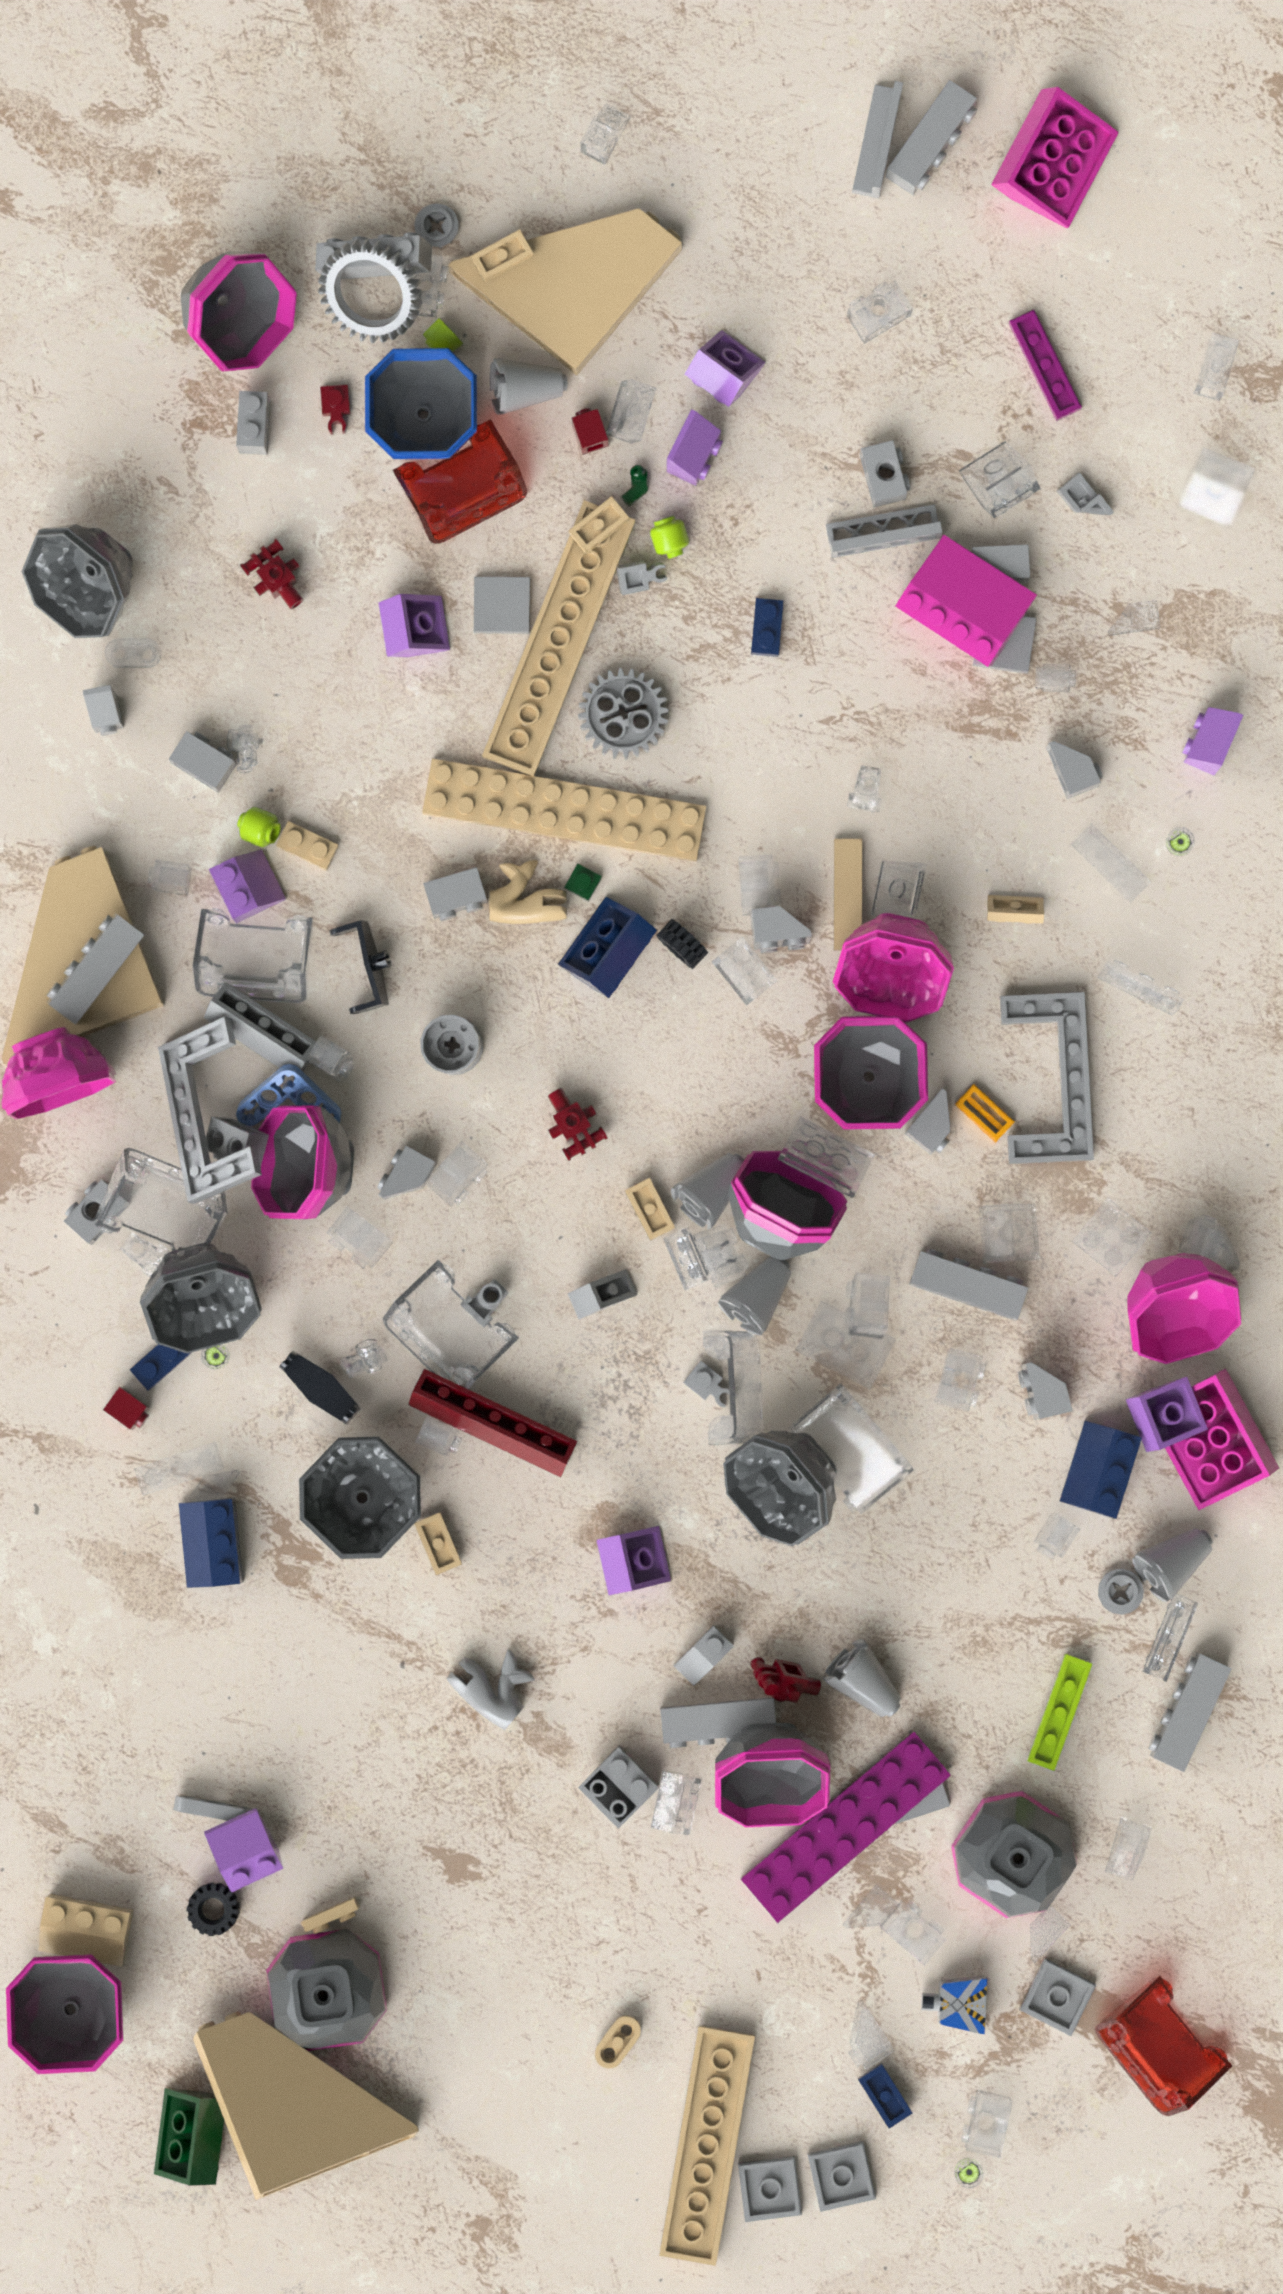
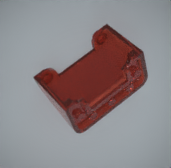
(465, 487)
(1161, 2049)

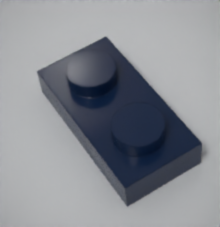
(767, 627)
(157, 1365)
(885, 2095)

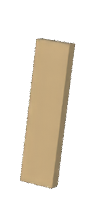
(847, 889)

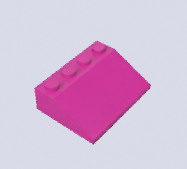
(1055, 156)
(966, 600)
(1229, 1452)

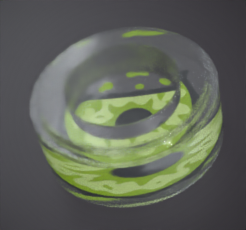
(1180, 841)
(215, 1357)
(968, 2173)

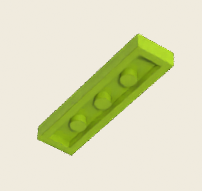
(1059, 1712)

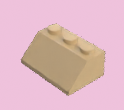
(84, 1928)

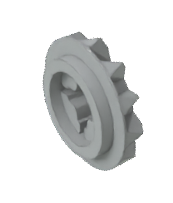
(437, 213)
(1134, 1592)

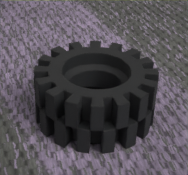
(682, 944)
(196, 1915)

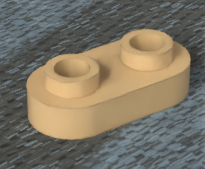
(617, 2041)

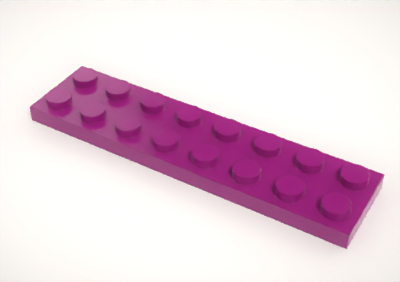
(845, 1827)

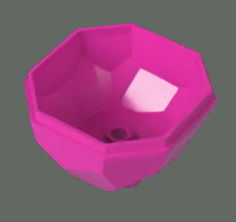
(1182, 1307)

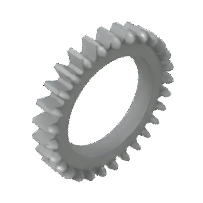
(330, 286)

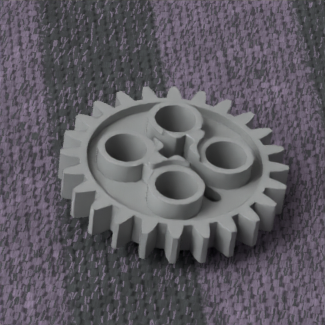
(614, 690)

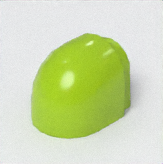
(441, 336)

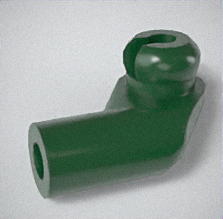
(639, 485)

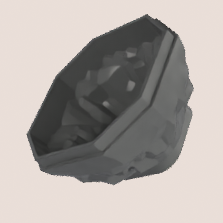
(79, 578)
(199, 1299)
(782, 1485)
(331, 1504)

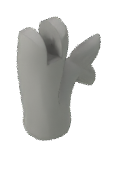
(480, 1695)

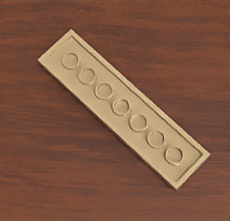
(707, 2145)

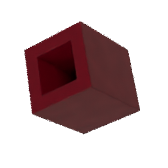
(589, 430)
(127, 1409)

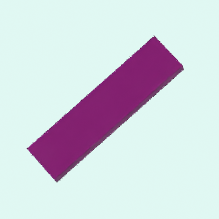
(1045, 365)

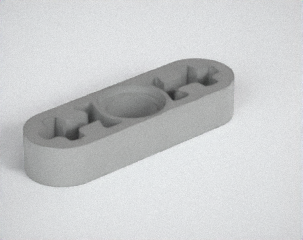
(208, 1808)

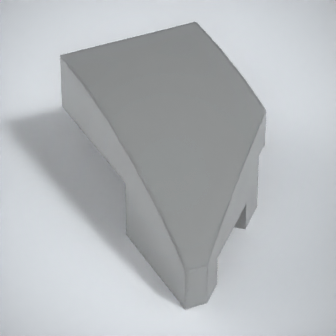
(1082, 497)

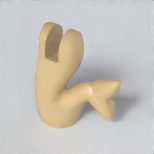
(531, 909)

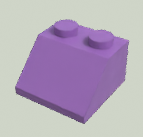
(724, 368)
(694, 448)
(413, 625)
(1212, 739)
(247, 885)
(1166, 1414)
(633, 1560)
(244, 1850)

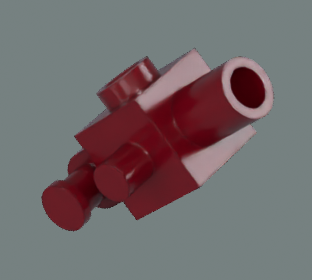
(275, 574)
(573, 1122)
(784, 1680)

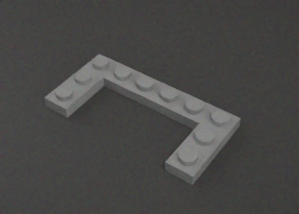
(1070, 1015)
(201, 1176)

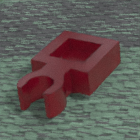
(335, 404)

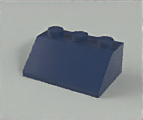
(607, 947)
(1100, 1469)
(211, 1543)

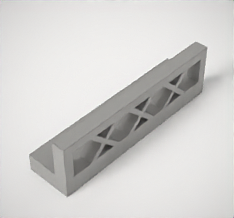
(877, 140)
(884, 538)

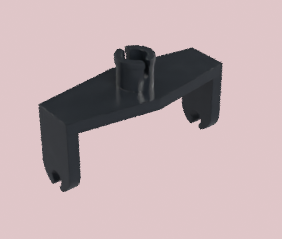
(373, 962)
(320, 1387)

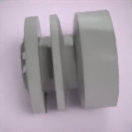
(443, 1030)

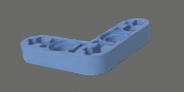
(291, 1090)

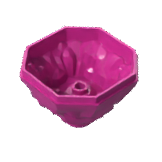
(894, 968)
(52, 1073)

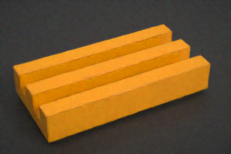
(967, 1097)

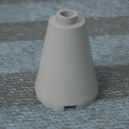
(523, 384)
(707, 1190)
(757, 1295)
(1172, 1562)
(863, 1679)

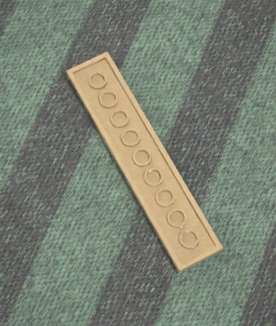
(554, 650)
(564, 810)

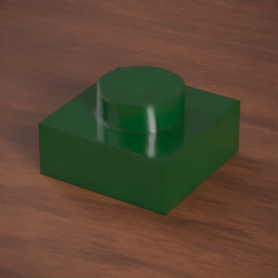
(583, 882)

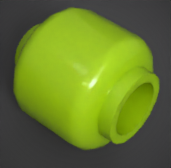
(669, 537)
(258, 827)

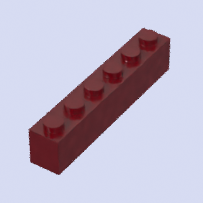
(492, 1423)

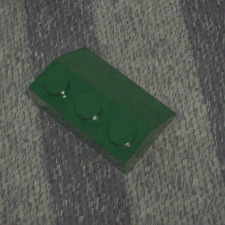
(189, 2137)

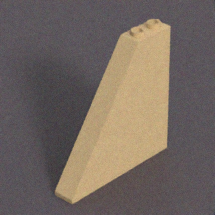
(578, 282)
(71, 908)
(288, 2107)

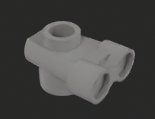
(480, 1307)

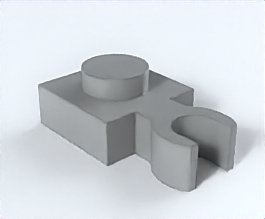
(635, 576)
(705, 1382)

